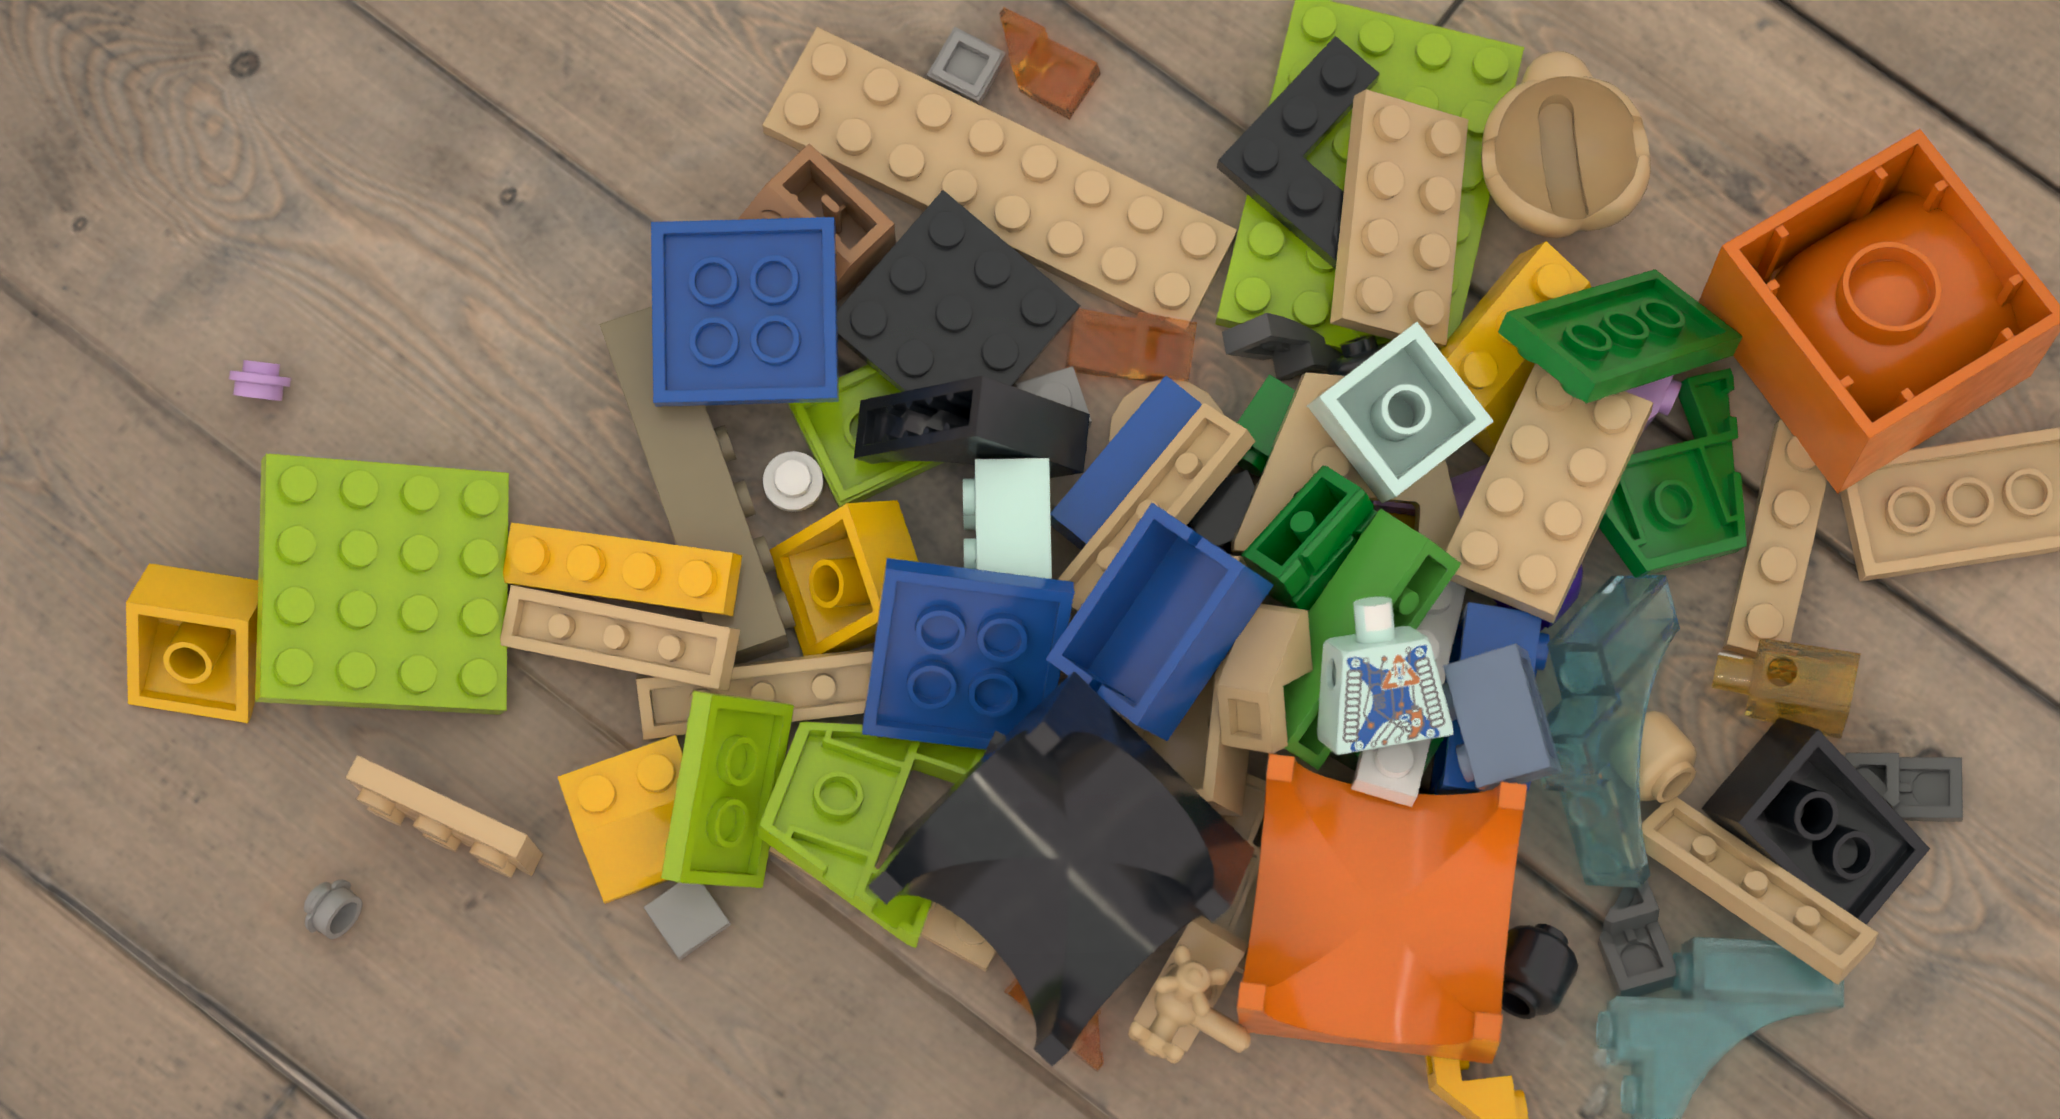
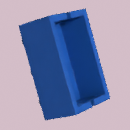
(1159, 622)
(1479, 631)

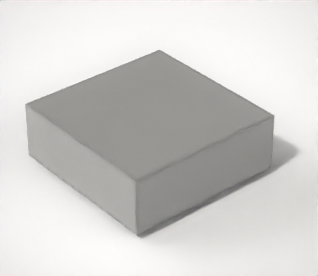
(966, 66)
(687, 917)

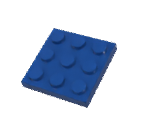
(744, 311)
(961, 652)

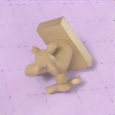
(1188, 990)

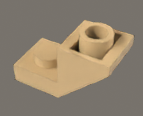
(1250, 688)

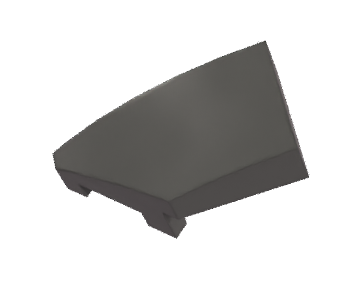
(1287, 342)

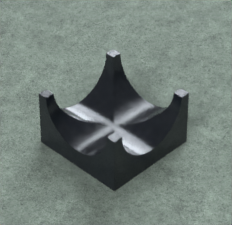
(1070, 857)

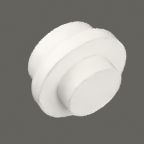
(793, 481)

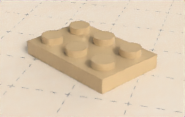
(443, 819)

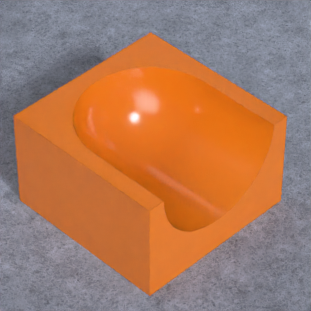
(1881, 309)

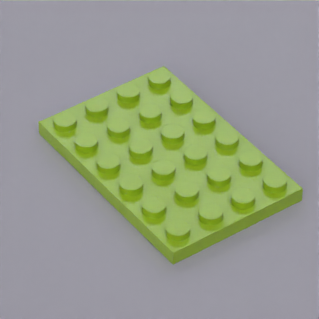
(1417, 64)

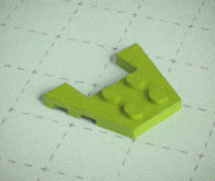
(838, 807)

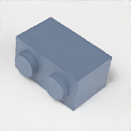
(1499, 719)

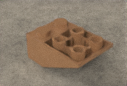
(815, 188)

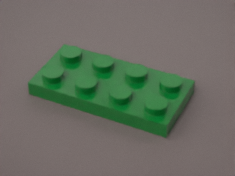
(1619, 335)

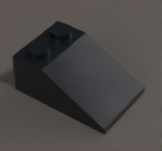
(1817, 819)

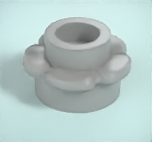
(332, 908)

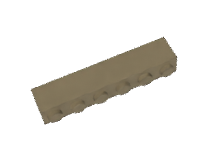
(697, 490)

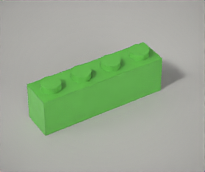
(1384, 562)

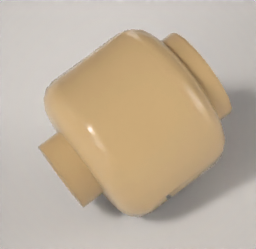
(1664, 759)

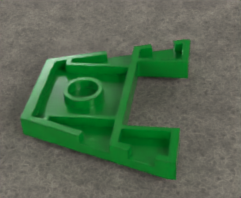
(1685, 497)

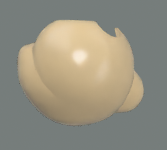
(1565, 150)

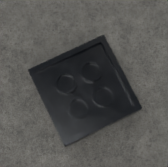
(952, 305)

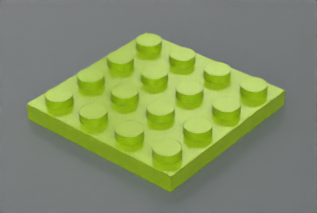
(381, 585)

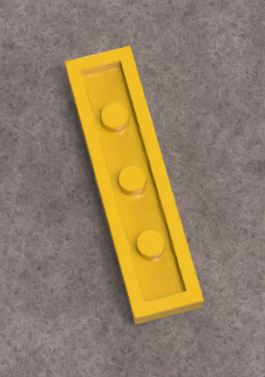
(622, 569)

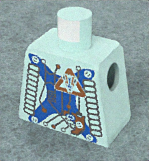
(1379, 684)

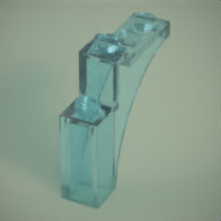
(1605, 679)
(1725, 996)

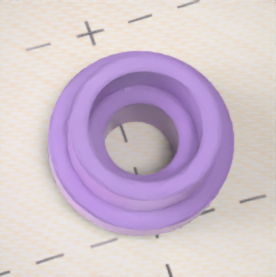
(259, 381)

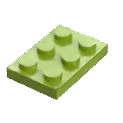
(723, 789)

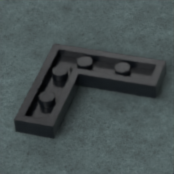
(1273, 151)

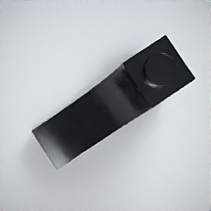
(969, 423)

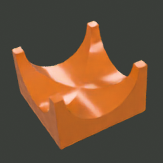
(1381, 916)

